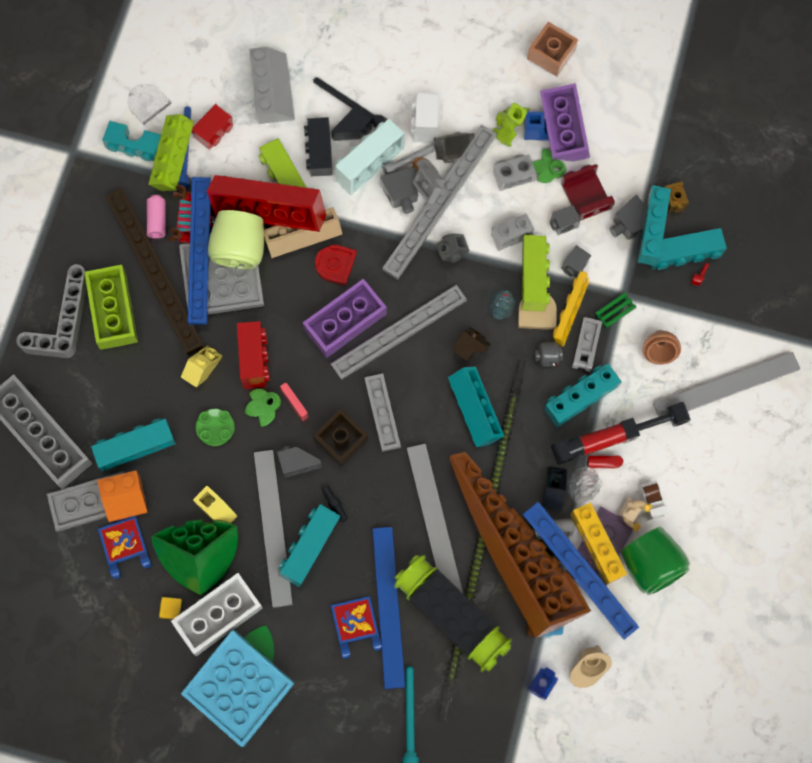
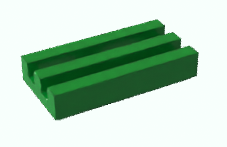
(628, 301)

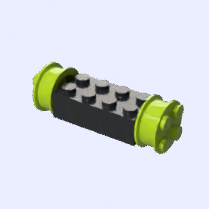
(452, 613)

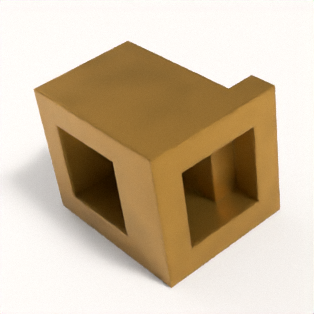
(677, 204)

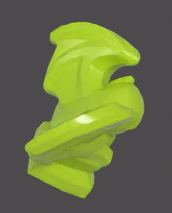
(509, 119)

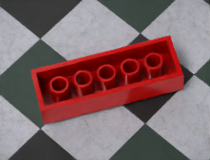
(272, 202)

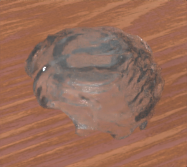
(584, 485)

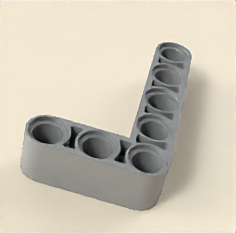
(65, 320)

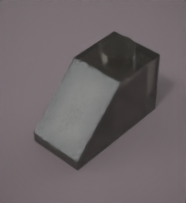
(452, 146)

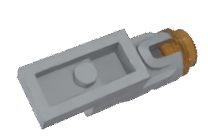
(427, 179)

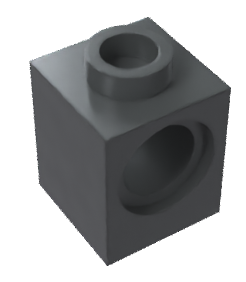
(564, 220)
(576, 261)

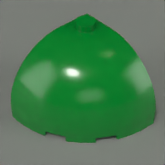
(197, 552)

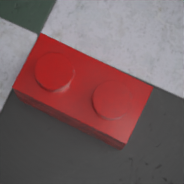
(212, 127)

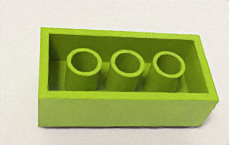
(111, 307)

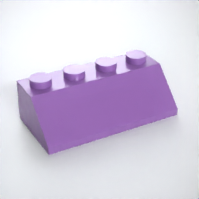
(565, 123)

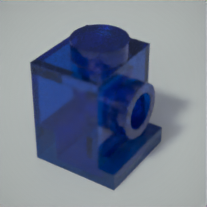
(539, 691)

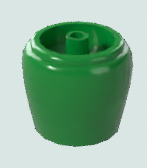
(655, 561)

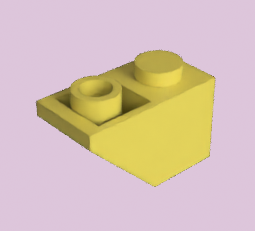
(200, 366)
(214, 506)

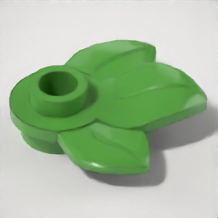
(546, 166)
(260, 408)

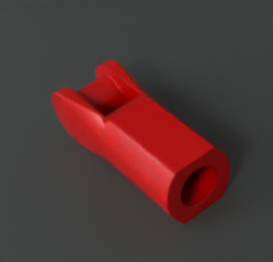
(604, 462)

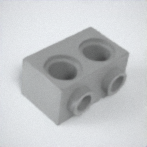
(517, 177)
(511, 231)

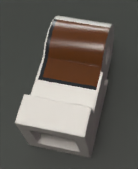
(651, 494)

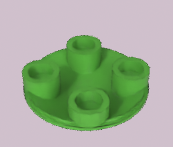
(215, 427)

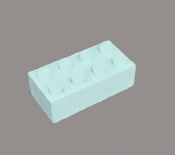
(369, 156)

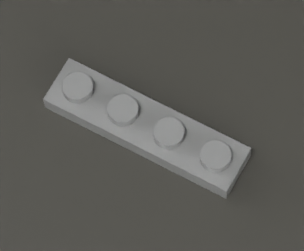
(382, 412)

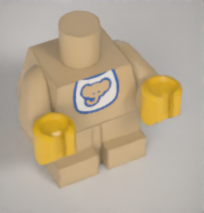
(631, 511)

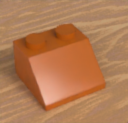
(122, 496)

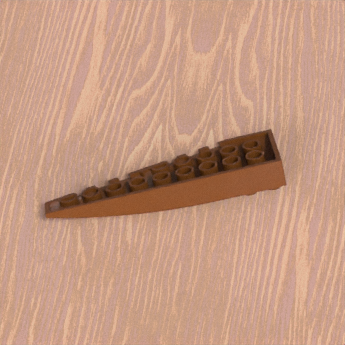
(533, 577)

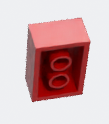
(253, 355)

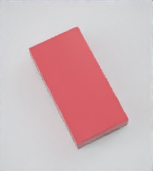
(294, 402)

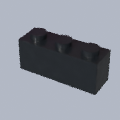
(318, 146)

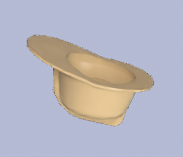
(590, 668)

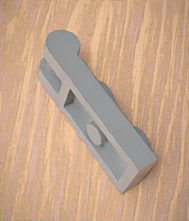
(587, 343)

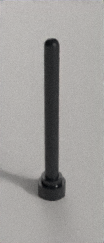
(376, 119)

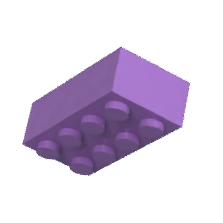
(344, 318)

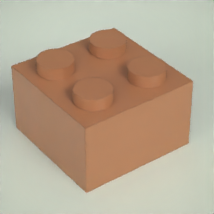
(552, 49)

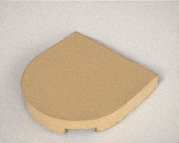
(538, 319)

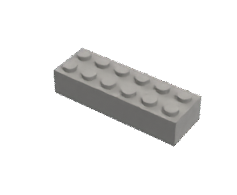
(40, 433)

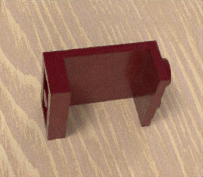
(586, 192)

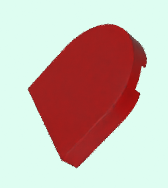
(335, 263)

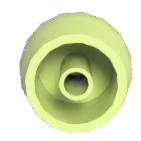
(237, 239)

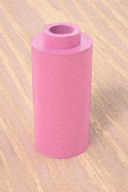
(156, 217)

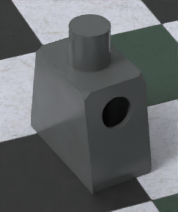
(400, 189)
(629, 219)

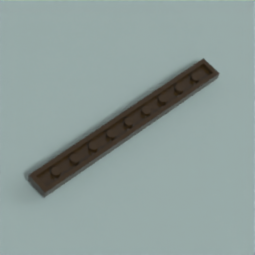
(154, 271)

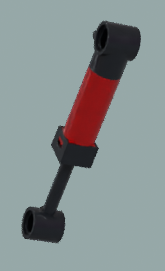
(620, 433)

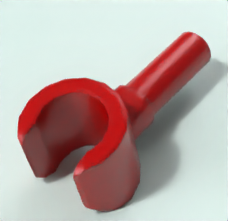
(698, 278)

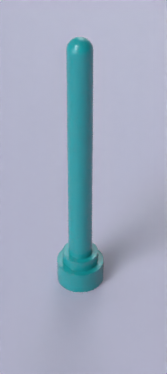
(410, 755)

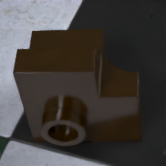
(471, 342)

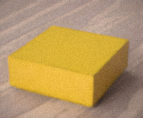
(170, 608)

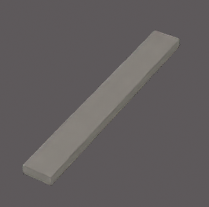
(398, 332)
(731, 384)
(433, 513)
(272, 527)

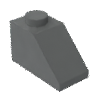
(297, 461)

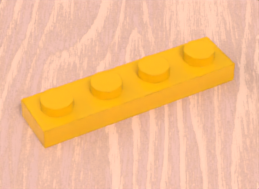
(573, 303)

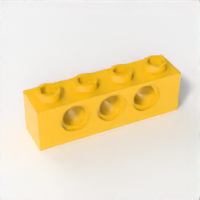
(598, 543)

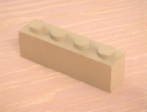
(285, 239)

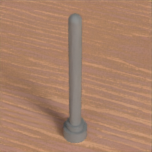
(391, 167)

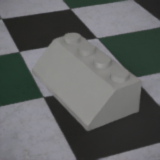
(271, 85)

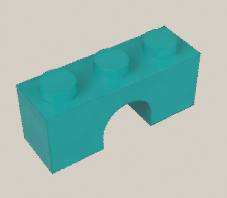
(117, 136)

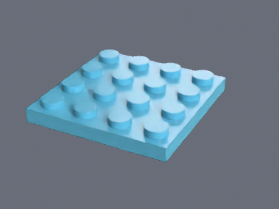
(238, 688)

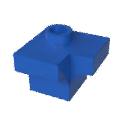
(535, 126)

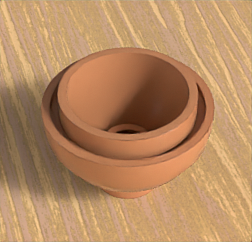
(661, 347)

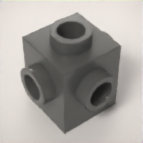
(452, 247)

